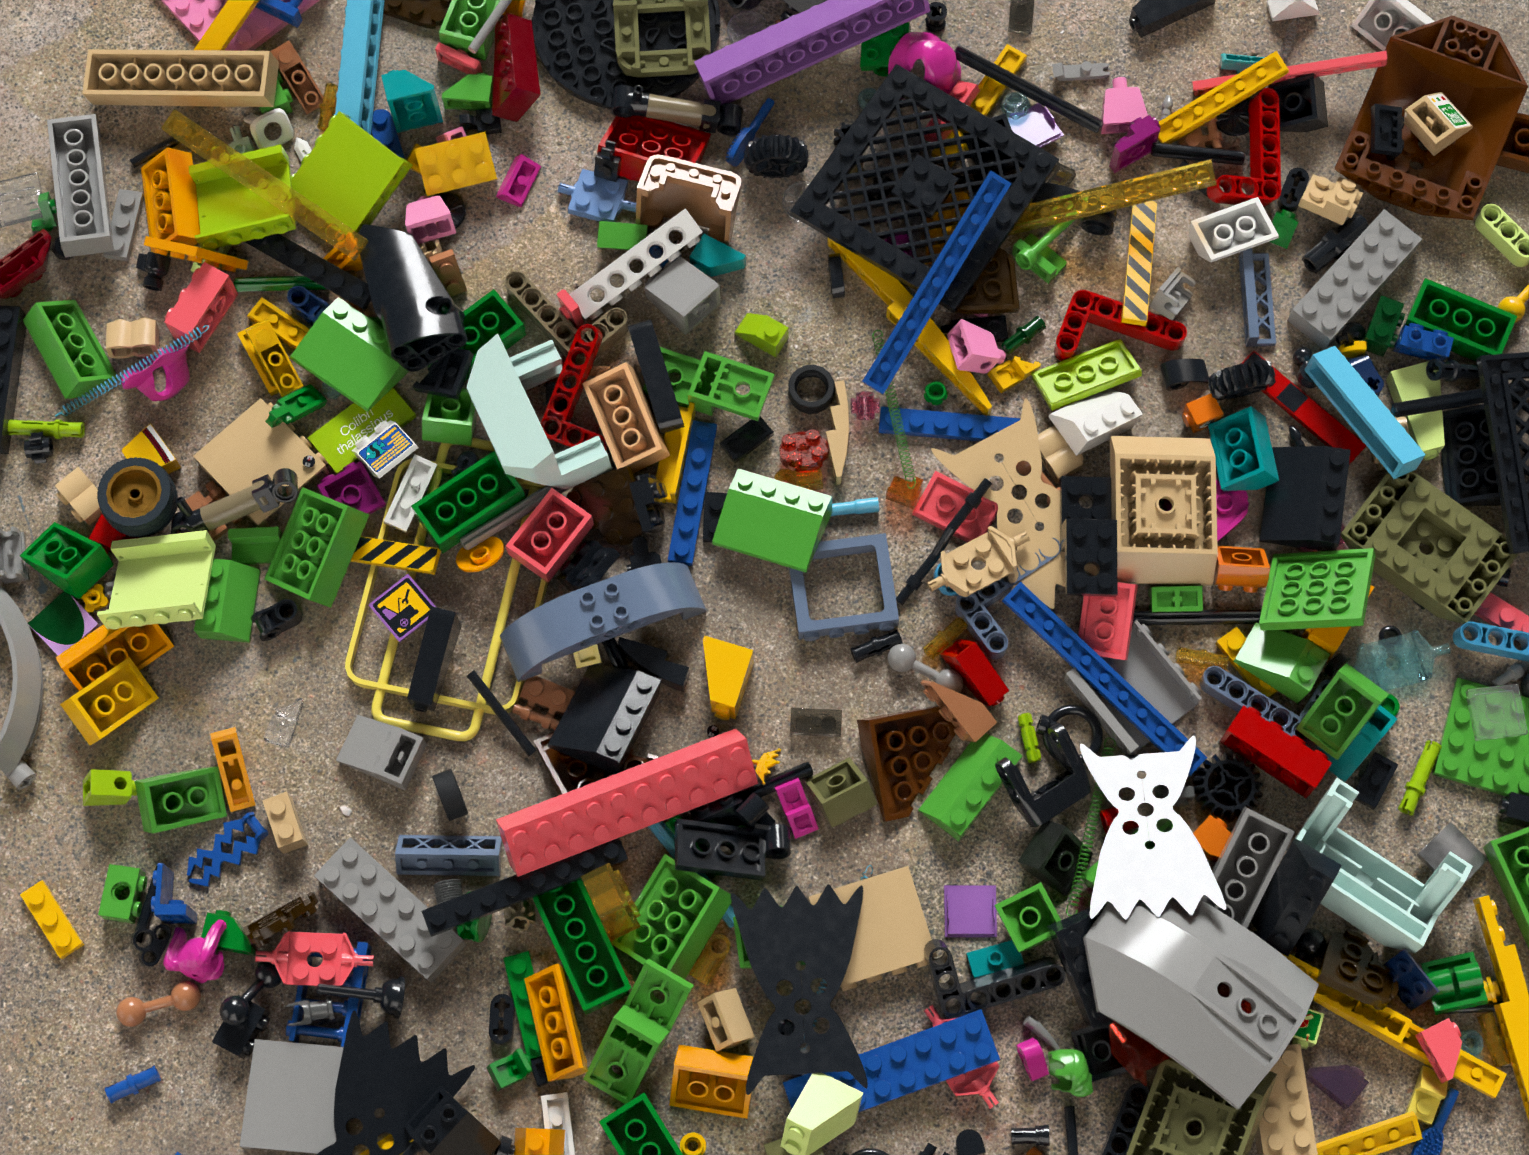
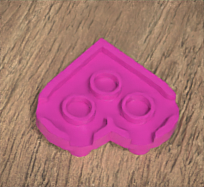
(1231, 509)

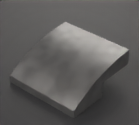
(1451, 840)

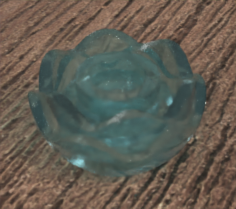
(1015, 105)

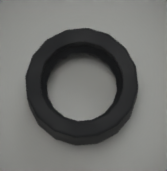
(811, 371)
(450, 794)

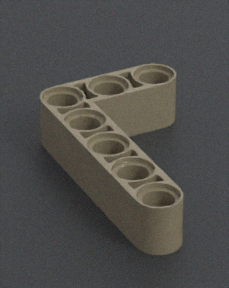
(560, 324)

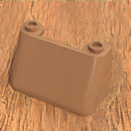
(677, 184)

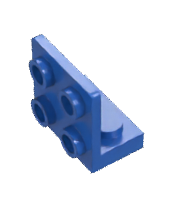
(163, 906)

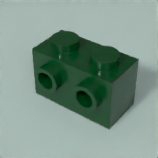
(1382, 325)

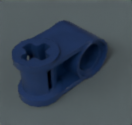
(310, 308)
(1367, 371)

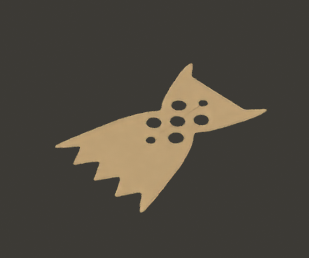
(1018, 444)

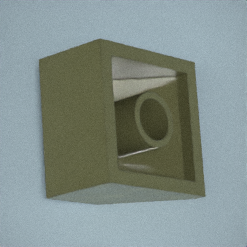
(841, 792)

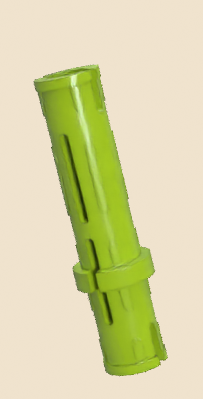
(49, 428)
(1417, 783)

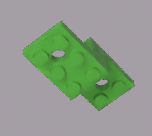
(714, 384)
(638, 1032)

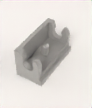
(1172, 294)
(11, 565)

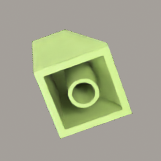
(820, 1114)

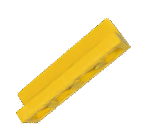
(677, 441)

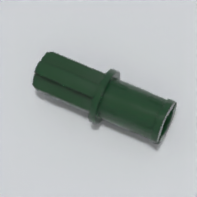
(1024, 335)

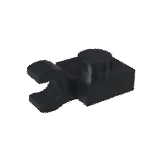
(483, 121)
(606, 163)

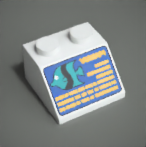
(384, 448)

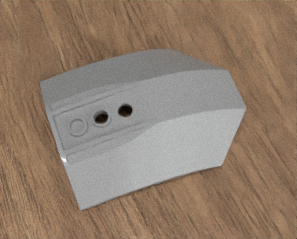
(1163, 986)

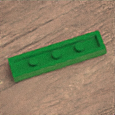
(518, 968)

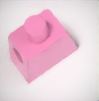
(1121, 107)
(429, 219)
(974, 348)

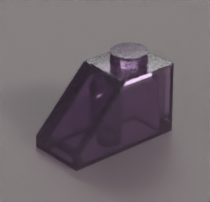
(1339, 1082)

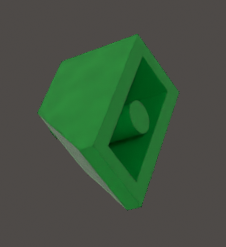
(233, 936)

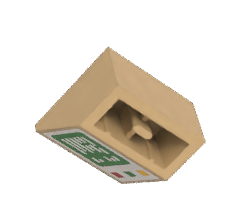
(1436, 122)

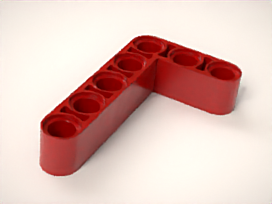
(1259, 157)
(1091, 314)
(572, 395)

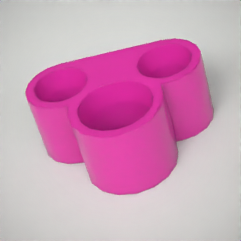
(1032, 1058)

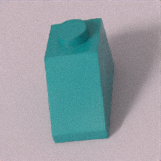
(715, 257)

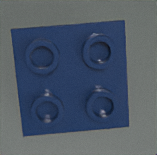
(1413, 982)

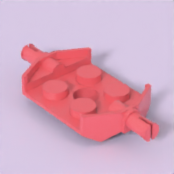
(295, 947)
(973, 1082)

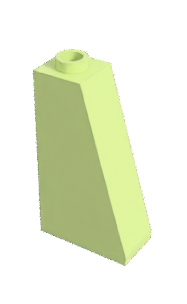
(1424, 428)

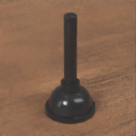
(389, 996)

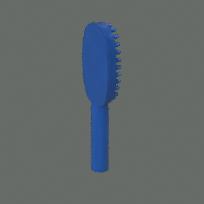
(736, 153)
(1433, 1136)

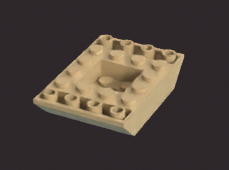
(1157, 543)

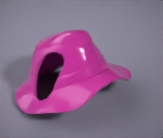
(938, 57)
(175, 370)

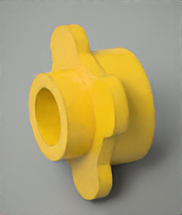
(100, 602)

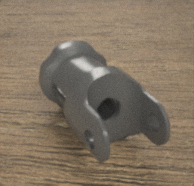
(314, 1010)

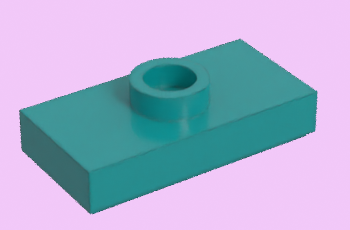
(1237, 62)
(993, 959)

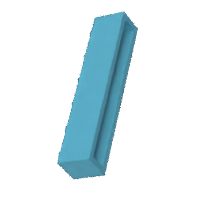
(1364, 412)

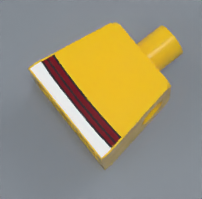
(151, 446)

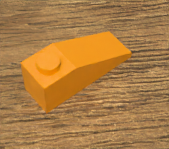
(232, 769)

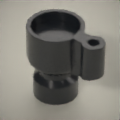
(156, 267)

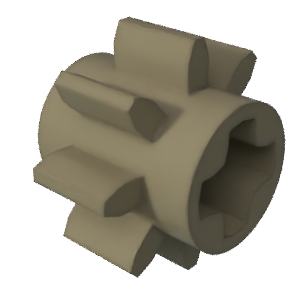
(520, 916)

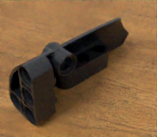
(410, 299)

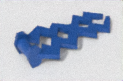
(218, 857)

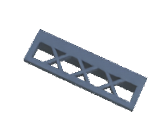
(1251, 299)
(448, 859)

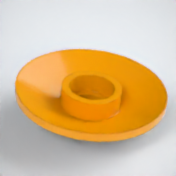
(480, 556)

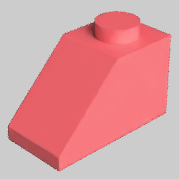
(1442, 1047)

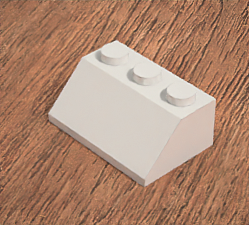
(1388, 18)
(1231, 230)
(1095, 419)

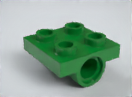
(877, 50)
(1458, 983)

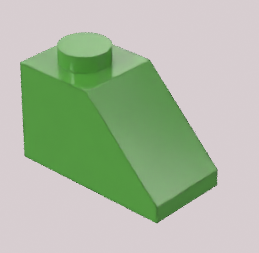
(470, 93)

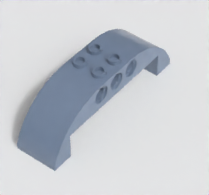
(599, 614)

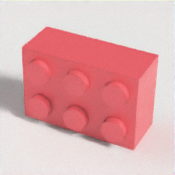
(201, 304)
(550, 535)

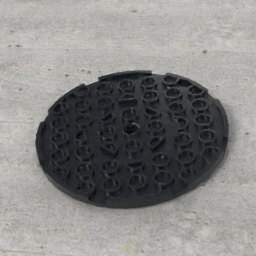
(580, 54)

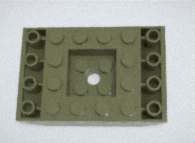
(1465, 553)
(1179, 1099)

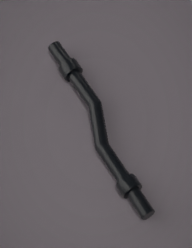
(971, 501)

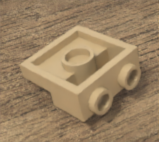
(1331, 199)

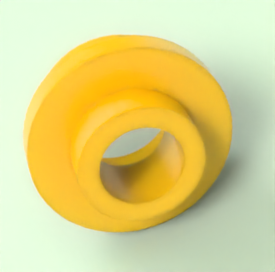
(1491, 989)
(689, 1138)

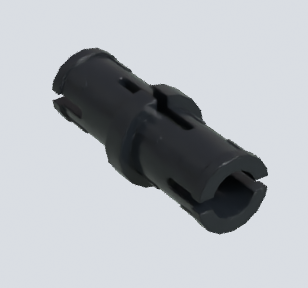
(876, 646)

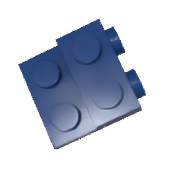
(1423, 343)

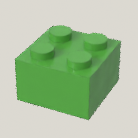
(449, 419)

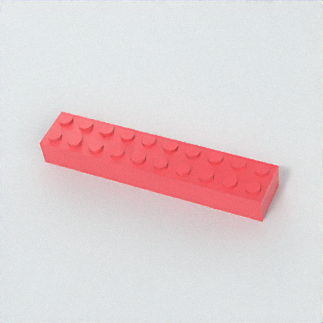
(626, 802)

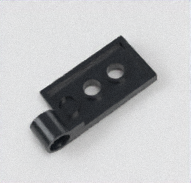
(747, 846)

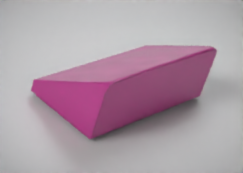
(518, 180)

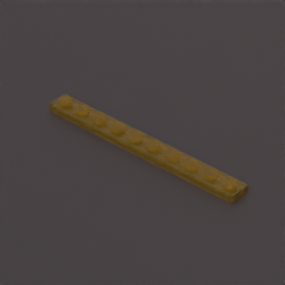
(264, 185)
(1116, 196)

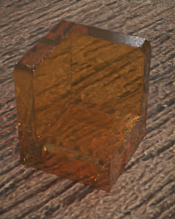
(901, 494)

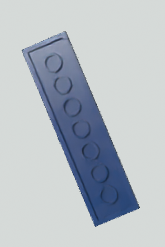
(916, 1061)

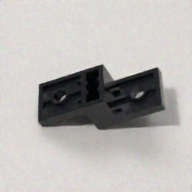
(1088, 536)

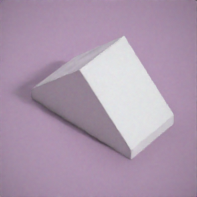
(1291, 9)

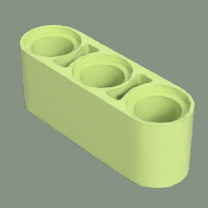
(1504, 224)

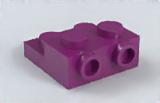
(1136, 144)
(353, 488)

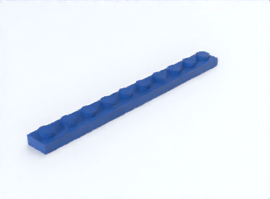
(936, 282)
(1098, 673)

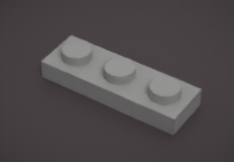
(125, 223)

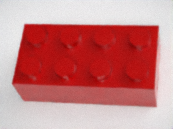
(1276, 751)

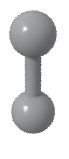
(903, 658)

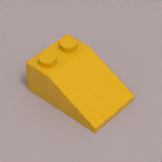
(109, 701)

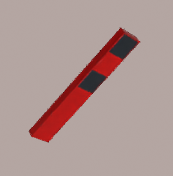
(1310, 414)

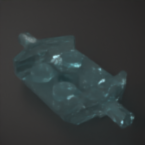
(1411, 652)

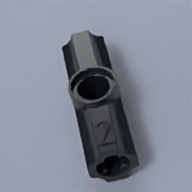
(1334, 243)

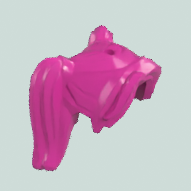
(196, 956)

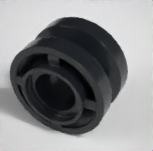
(1099, 224)

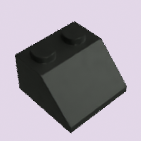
(1054, 856)

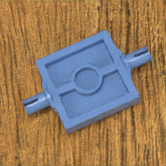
(597, 197)

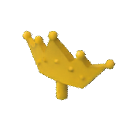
(766, 762)

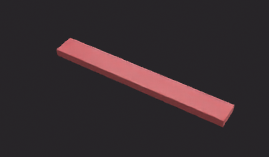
(1319, 68)

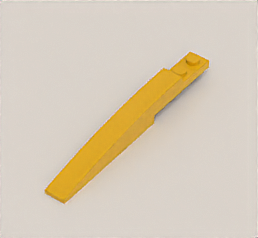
(931, 339)
(1514, 1012)
(1400, 1033)

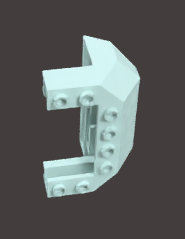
(521, 445)
(1371, 889)

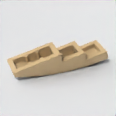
(839, 436)

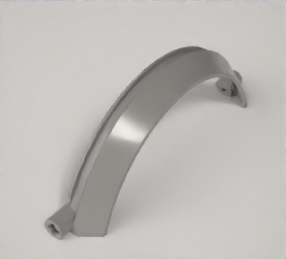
(26, 695)

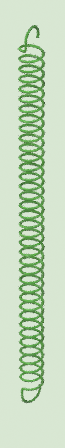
(896, 417)
(1088, 836)

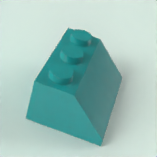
(411, 100)
(1243, 451)

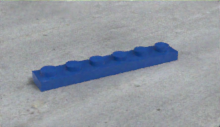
(943, 424)
(692, 493)

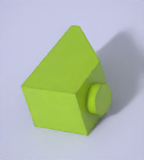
(763, 333)

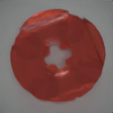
(793, 445)

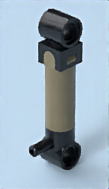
(707, 115)
(262, 495)

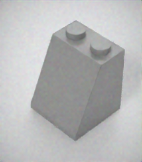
(683, 294)

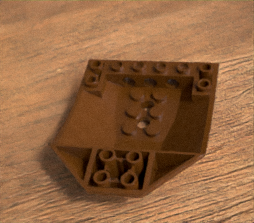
(1478, 79)

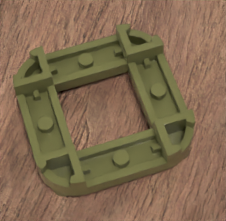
(660, 62)

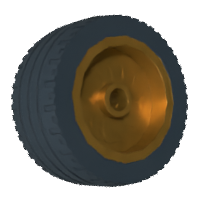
(137, 497)

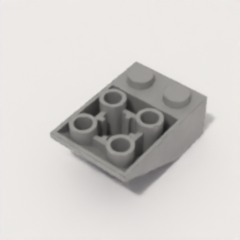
(382, 751)

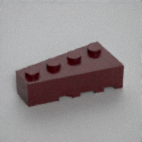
(515, 68)

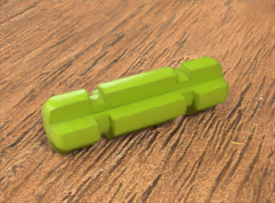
(1029, 737)

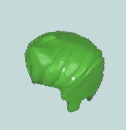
(1071, 1070)

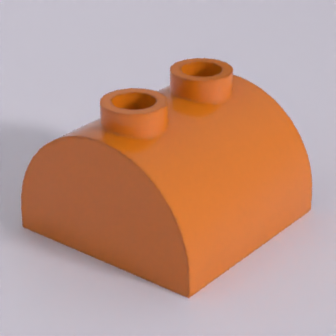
(1241, 568)

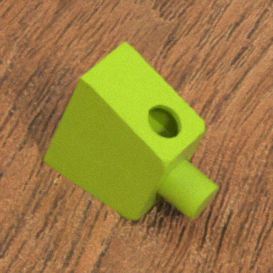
(101, 789)

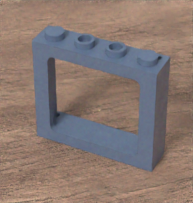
(859, 624)

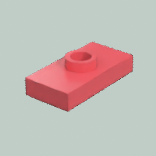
(458, 59)
(570, 308)

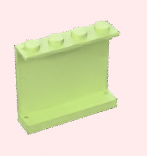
(160, 579)

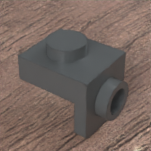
(1186, 796)

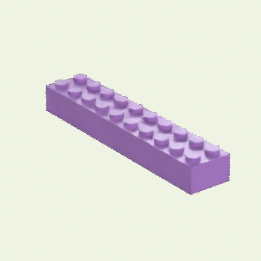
(799, 44)

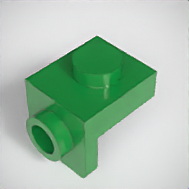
(48, 211)
(1285, 226)
(510, 1069)

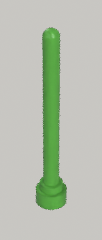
(1028, 256)

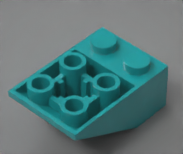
(1361, 745)

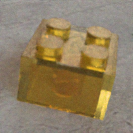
(612, 900)

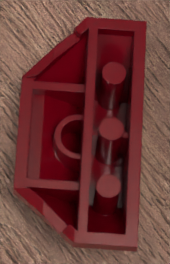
(24, 264)

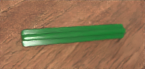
(274, 283)

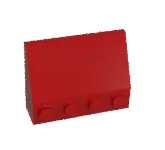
(643, 137)

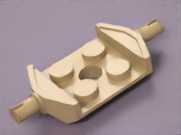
(991, 548)

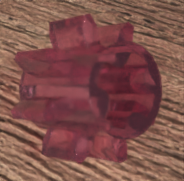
(865, 405)

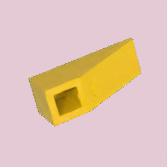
(274, 357)

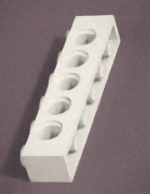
(690, 236)

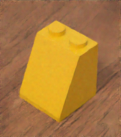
(727, 675)

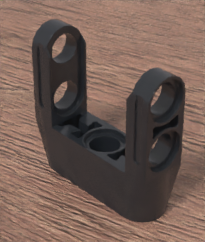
(1054, 795)

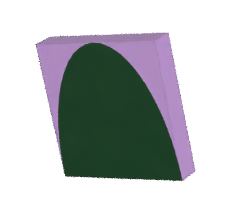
(63, 623)

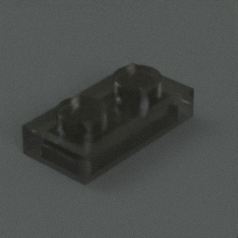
(1021, 16)
(816, 722)

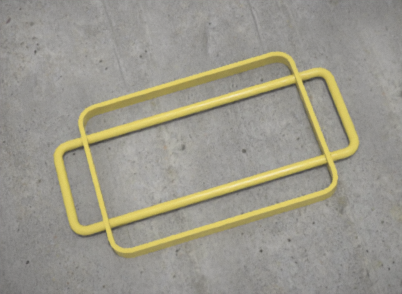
(382, 685)

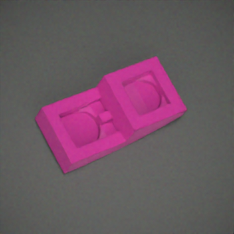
(796, 808)

